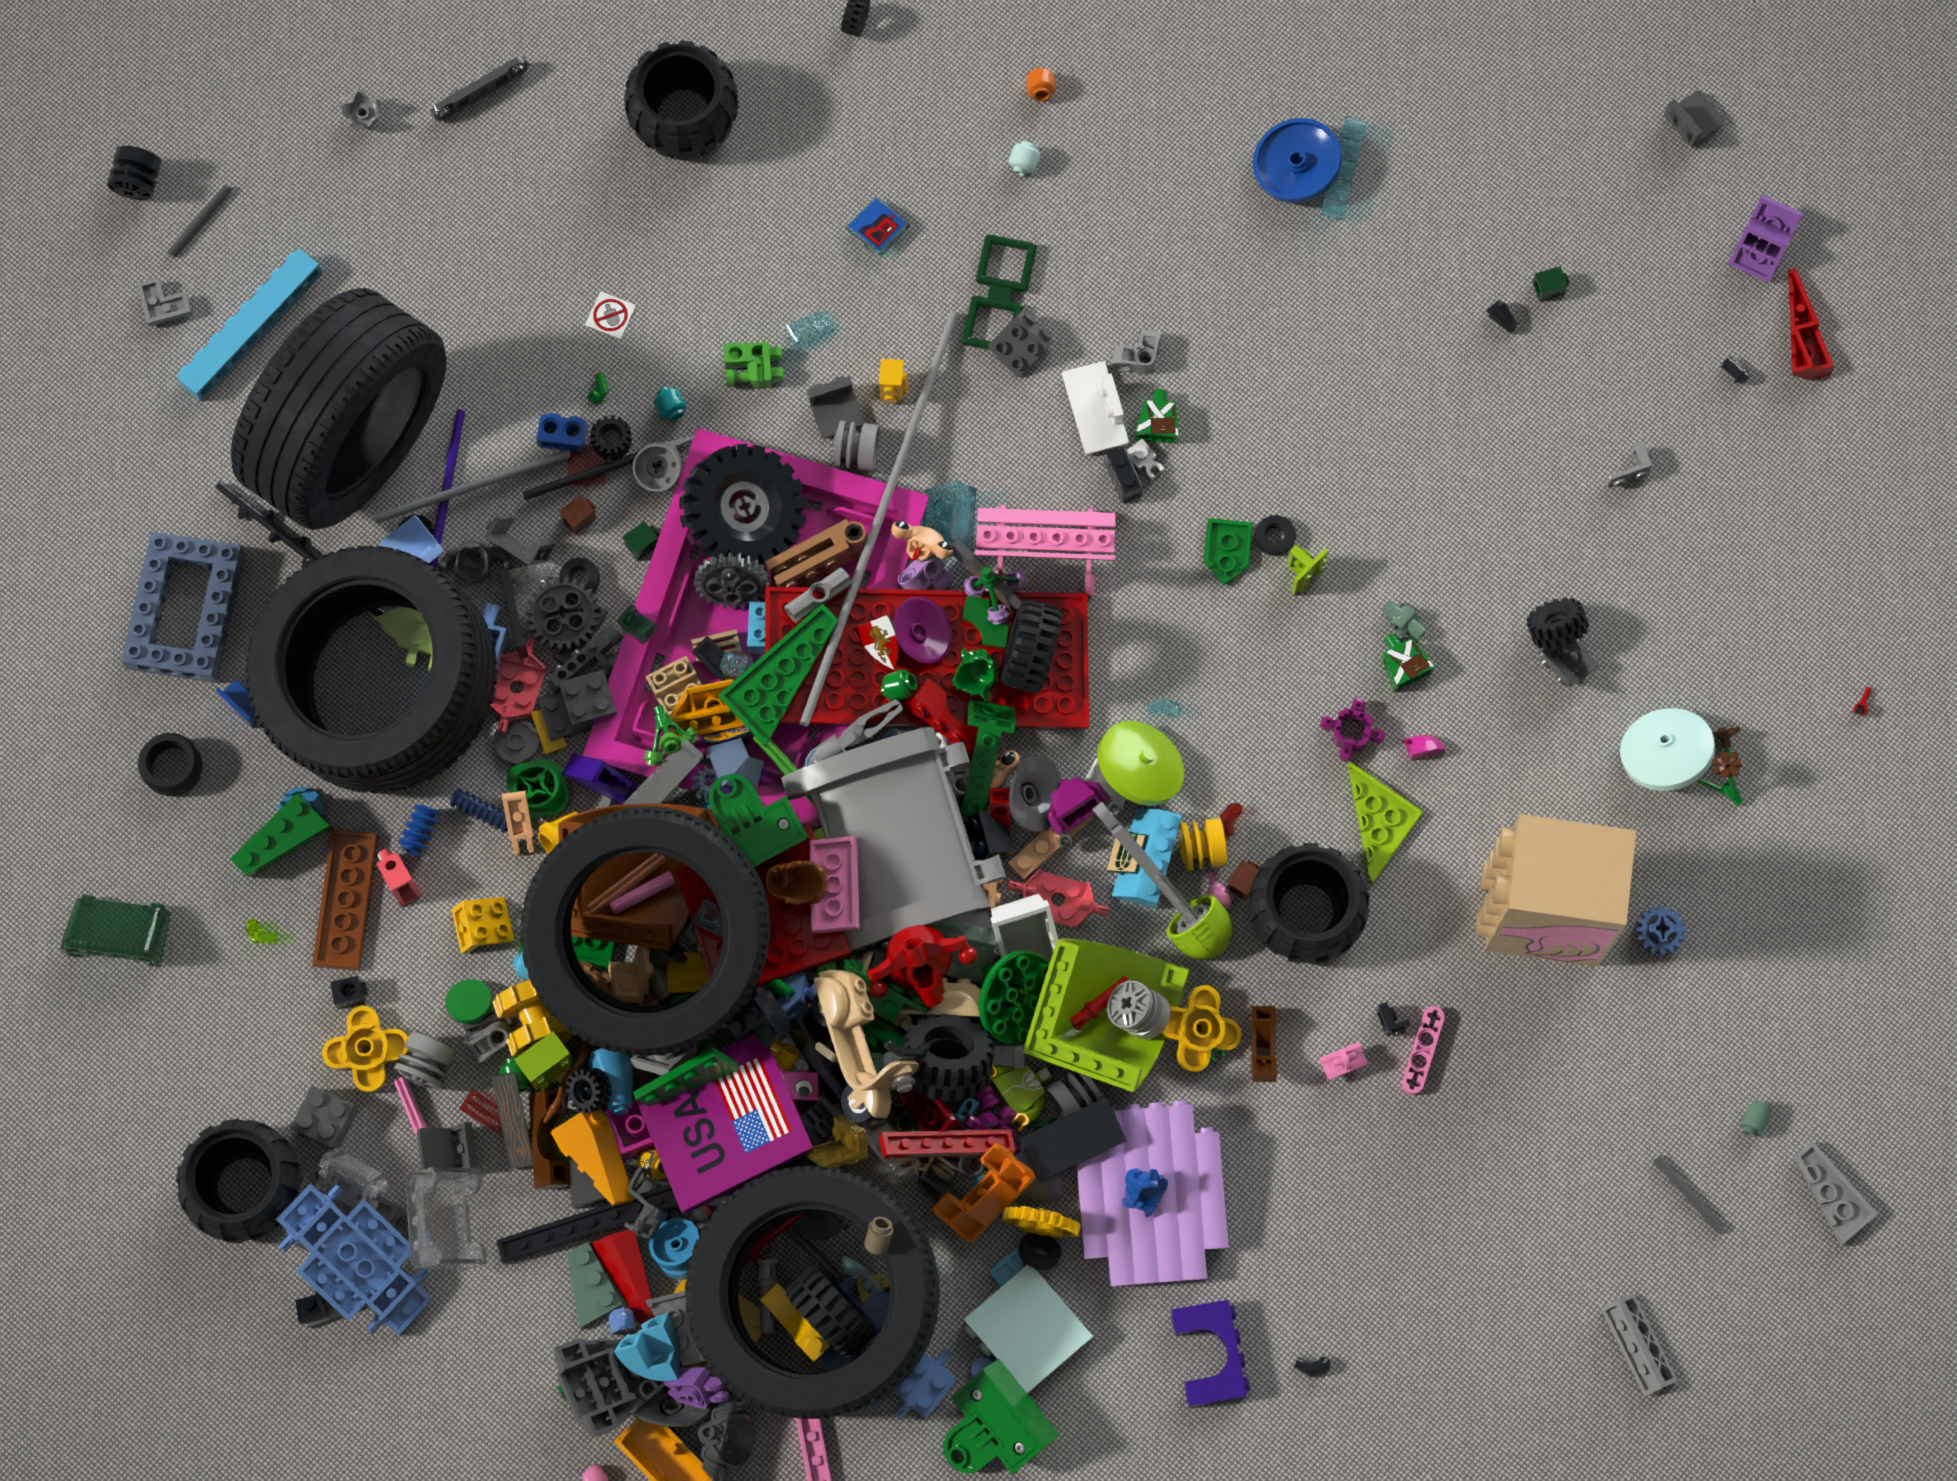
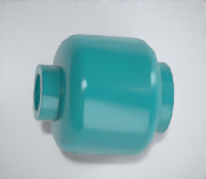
(670, 404)

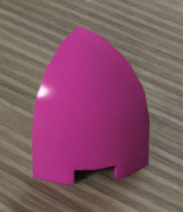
(1422, 746)

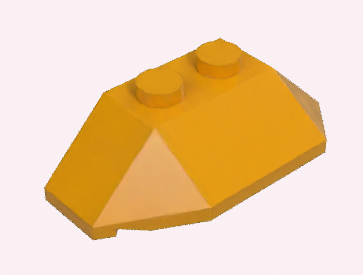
(704, 710)

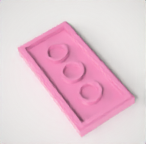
(840, 904)

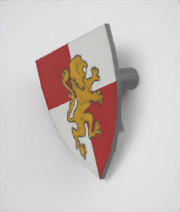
(880, 640)

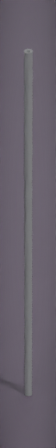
(878, 520)

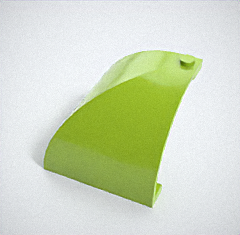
(1099, 1049)

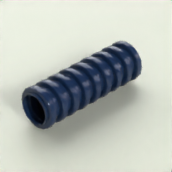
(480, 809)

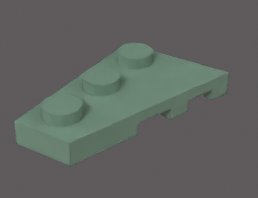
(591, 1286)

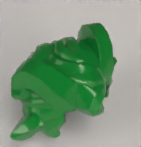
(976, 673)

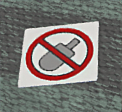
(610, 315)

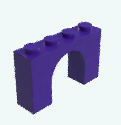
(1218, 1320)

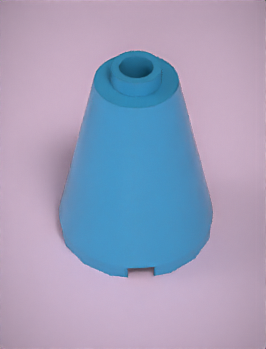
(620, 1075)

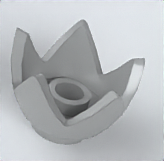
(361, 103)

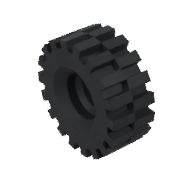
(1557, 623)

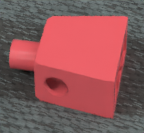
(397, 877)

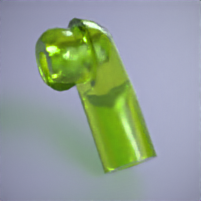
(257, 934)

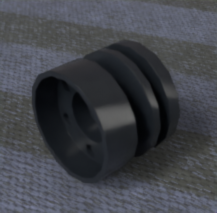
(134, 173)

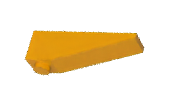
(593, 1147)

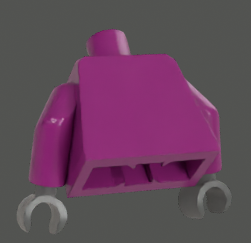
(1074, 804)

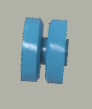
(674, 1246)

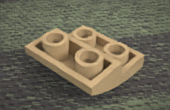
(671, 681)

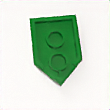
(1227, 548)

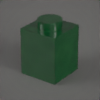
(1550, 283)
(641, 540)

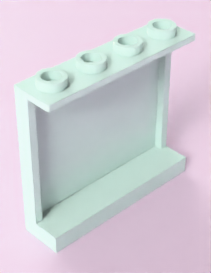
(1027, 1328)

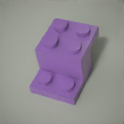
(1765, 238)

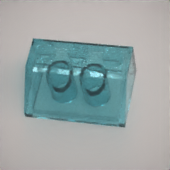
(952, 512)

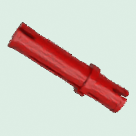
(1094, 1007)

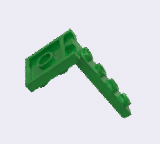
(991, 722)

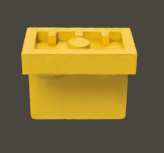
(482, 923)

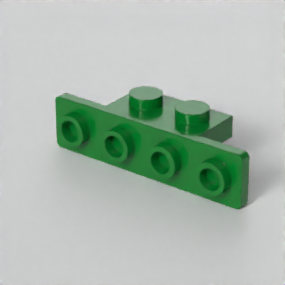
(894, 999)

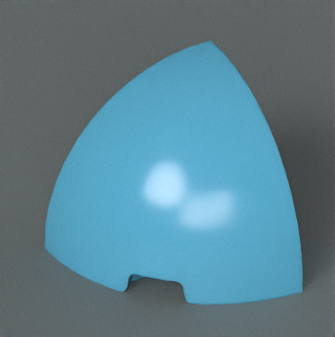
(652, 1350)

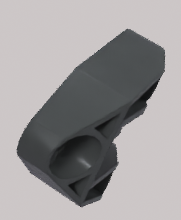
(936, 1176)

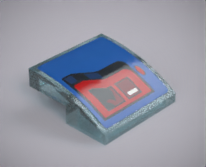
(877, 226)

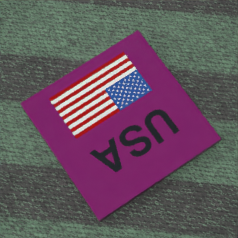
(727, 1128)

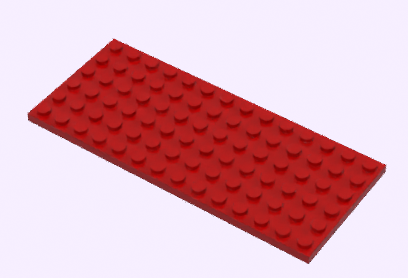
(856, 676)

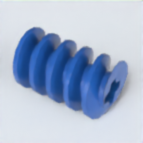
(418, 829)

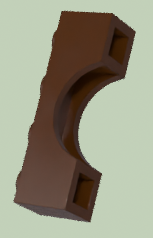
(549, 1167)

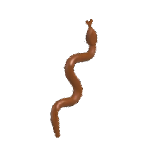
(578, 1064)

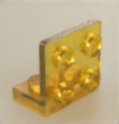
(847, 1148)

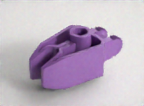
(697, 1387)

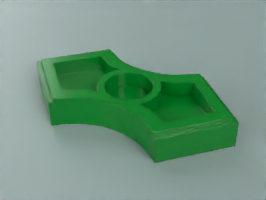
(976, 613)

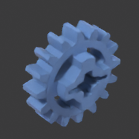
(1651, 930)

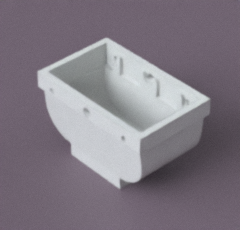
(1025, 926)

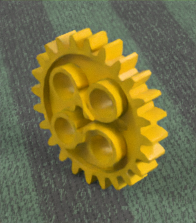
(1041, 1222)

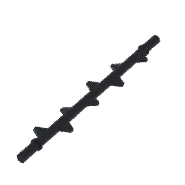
(276, 533)

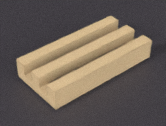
(724, 635)

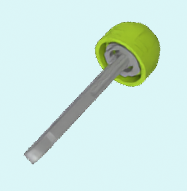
(1200, 927)

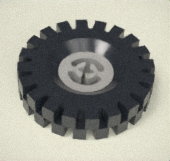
(771, 497)

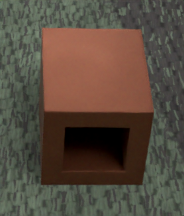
(578, 514)
(1242, 878)

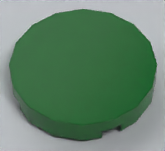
(469, 1001)

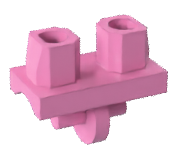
(1343, 1061)

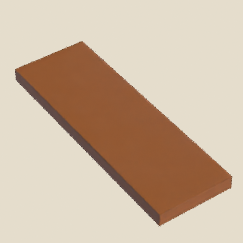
(345, 900)

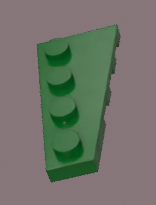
(691, 1074)

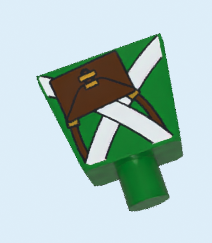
(1158, 420)
(1405, 662)

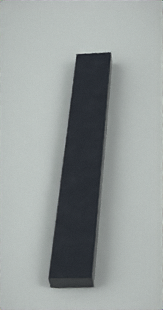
(581, 1225)

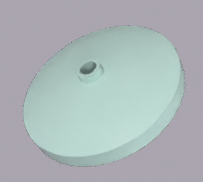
(1667, 749)

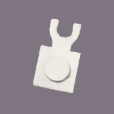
(1143, 457)

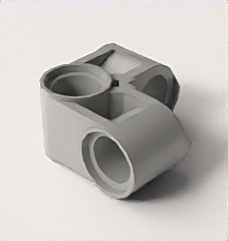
(1128, 357)

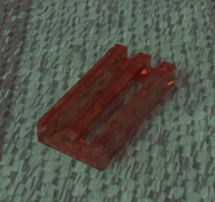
(497, 1130)

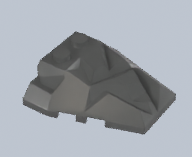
(600, 1385)

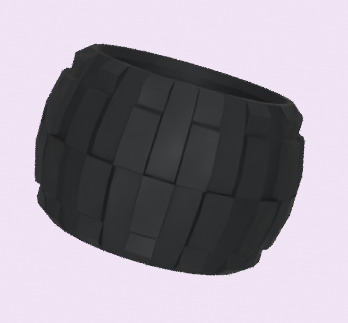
(674, 69)
(1314, 867)
(212, 1154)

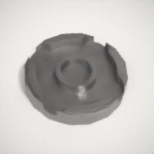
(518, 744)

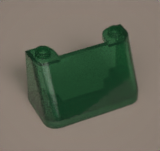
(117, 930)

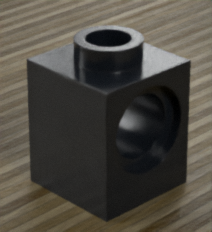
(340, 986)

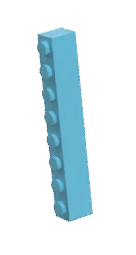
(249, 324)

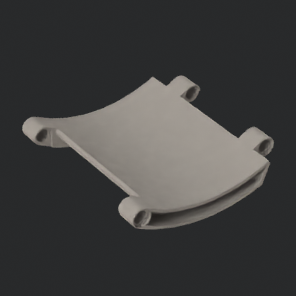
(907, 828)

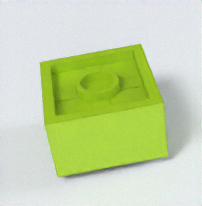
(545, 1061)

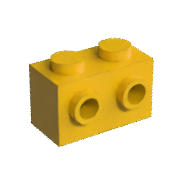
(892, 380)

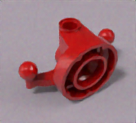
(912, 949)

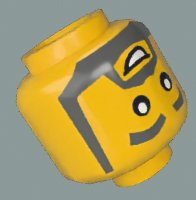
(650, 1160)

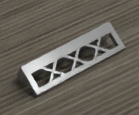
(1636, 1345)

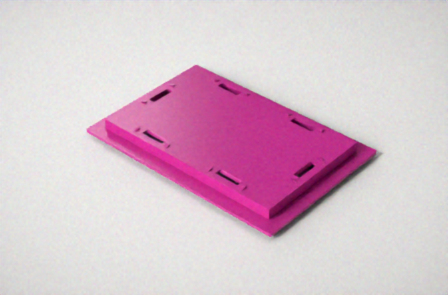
(681, 615)

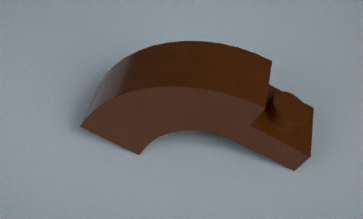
(1263, 1044)

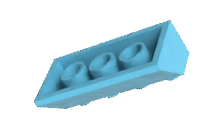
(1162, 832)

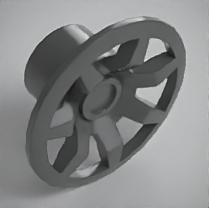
(662, 957)

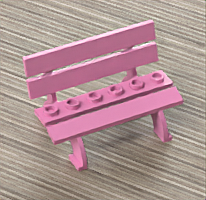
(1046, 539)

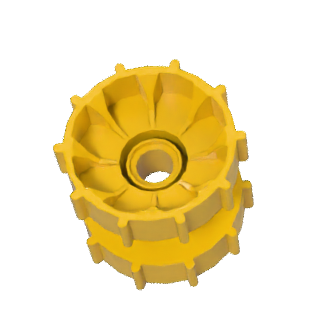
(536, 1019)

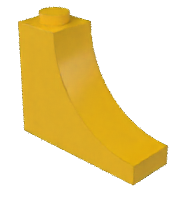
(798, 1327)

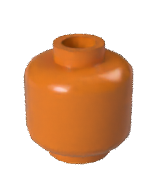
(1040, 84)

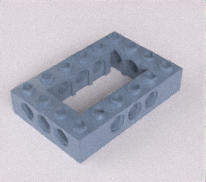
(205, 660)

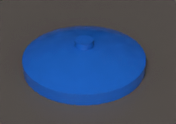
(1297, 160)

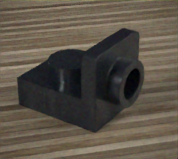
(1388, 1017)
(311, 1308)

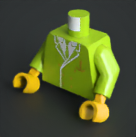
(1021, 1090)

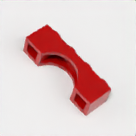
(931, 706)

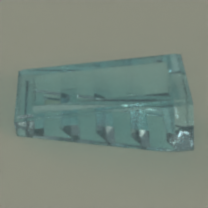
(813, 335)

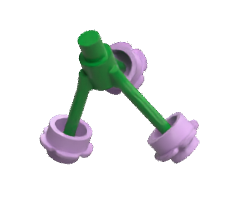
(976, 585)

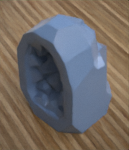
(622, 1321)

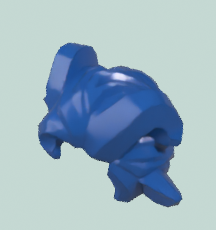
(1144, 1190)

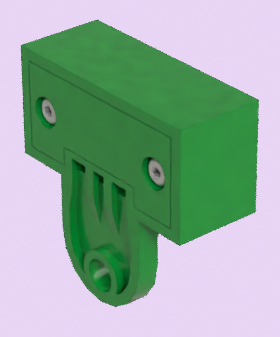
(755, 828)
(997, 1422)

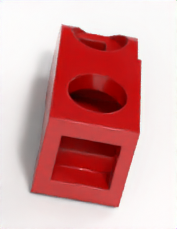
(1000, 806)

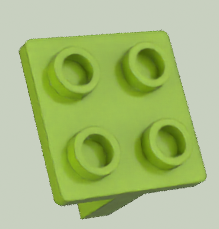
(1305, 567)

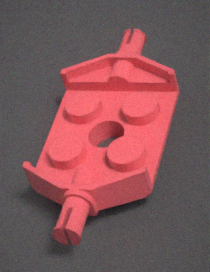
(517, 670)
(1077, 895)

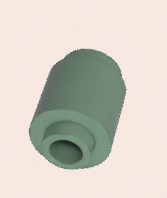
(1755, 1118)

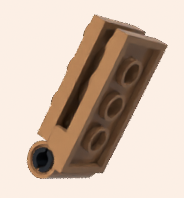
(818, 555)

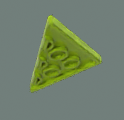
(1382, 819)

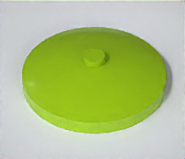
(1140, 763)

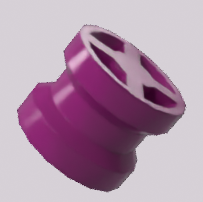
(988, 1099)

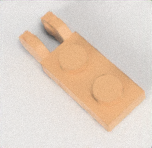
(518, 820)

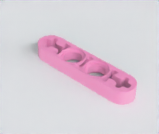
(1422, 1050)

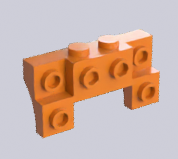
(988, 1197)

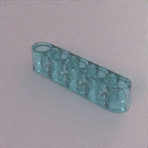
(1350, 144)

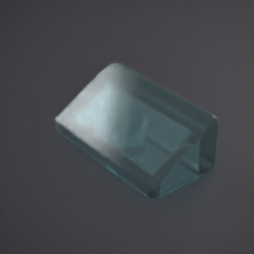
(709, 917)

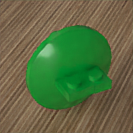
(1011, 995)

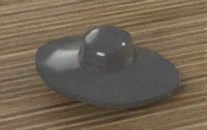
(1031, 791)
(666, 1411)

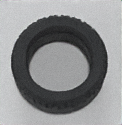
(154, 748)

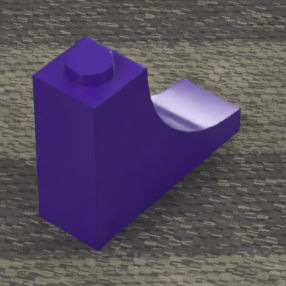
(599, 777)

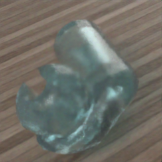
(1164, 705)

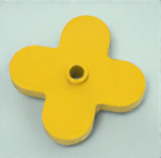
(1215, 1031)
(363, 1032)

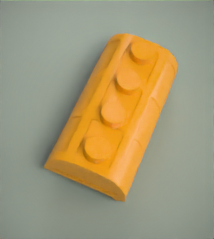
(660, 1453)

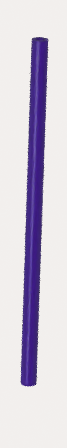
(448, 478)

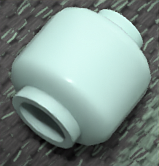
(1024, 158)

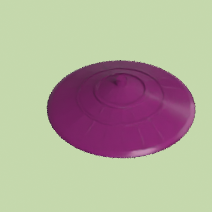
(923, 629)

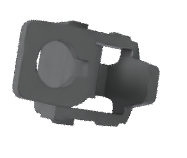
(650, 1212)

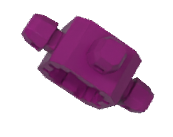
(1355, 713)
(988, 1119)

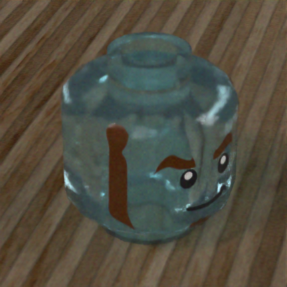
(735, 664)

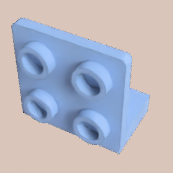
(414, 539)

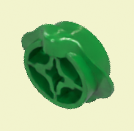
(555, 802)

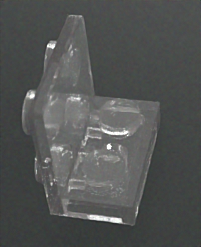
(526, 581)

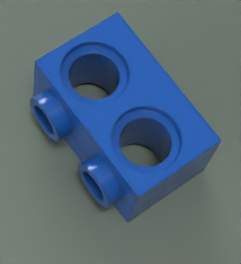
(560, 439)

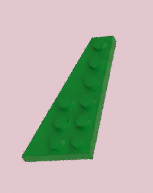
(771, 683)

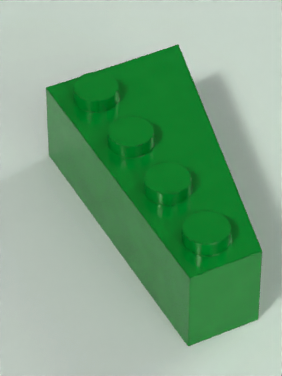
(282, 835)

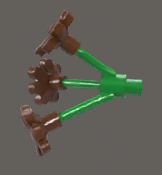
(1726, 766)

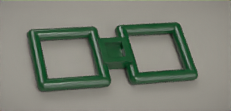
(1000, 289)

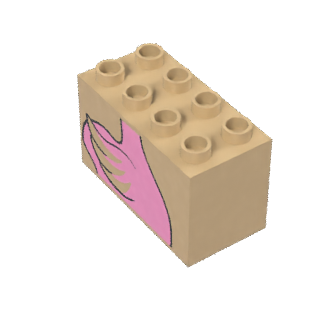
(1556, 890)

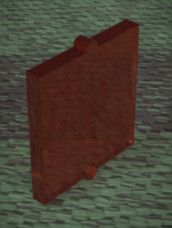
(585, 460)

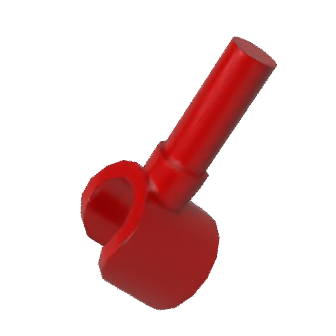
(1863, 701)

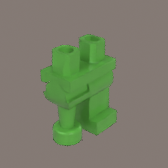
(757, 360)

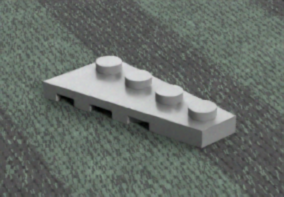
(1837, 1197)

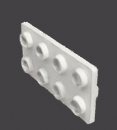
(1095, 407)

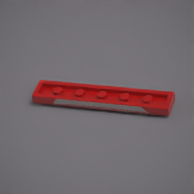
(943, 1143)

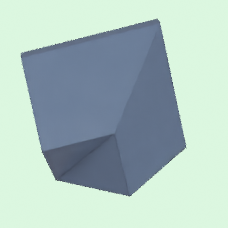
(733, 759)

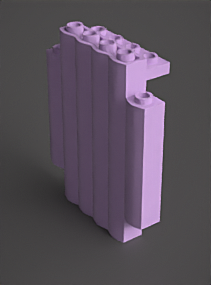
(1189, 1214)

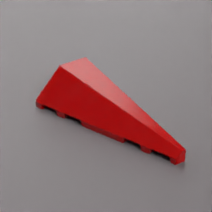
(1808, 351)
(624, 1264)

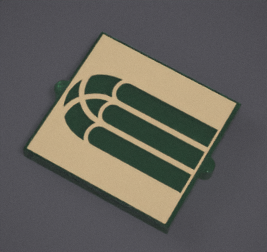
(1120, 860)

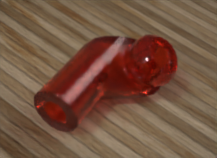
(1228, 816)

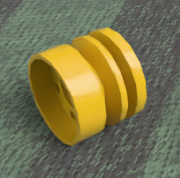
(1203, 844)

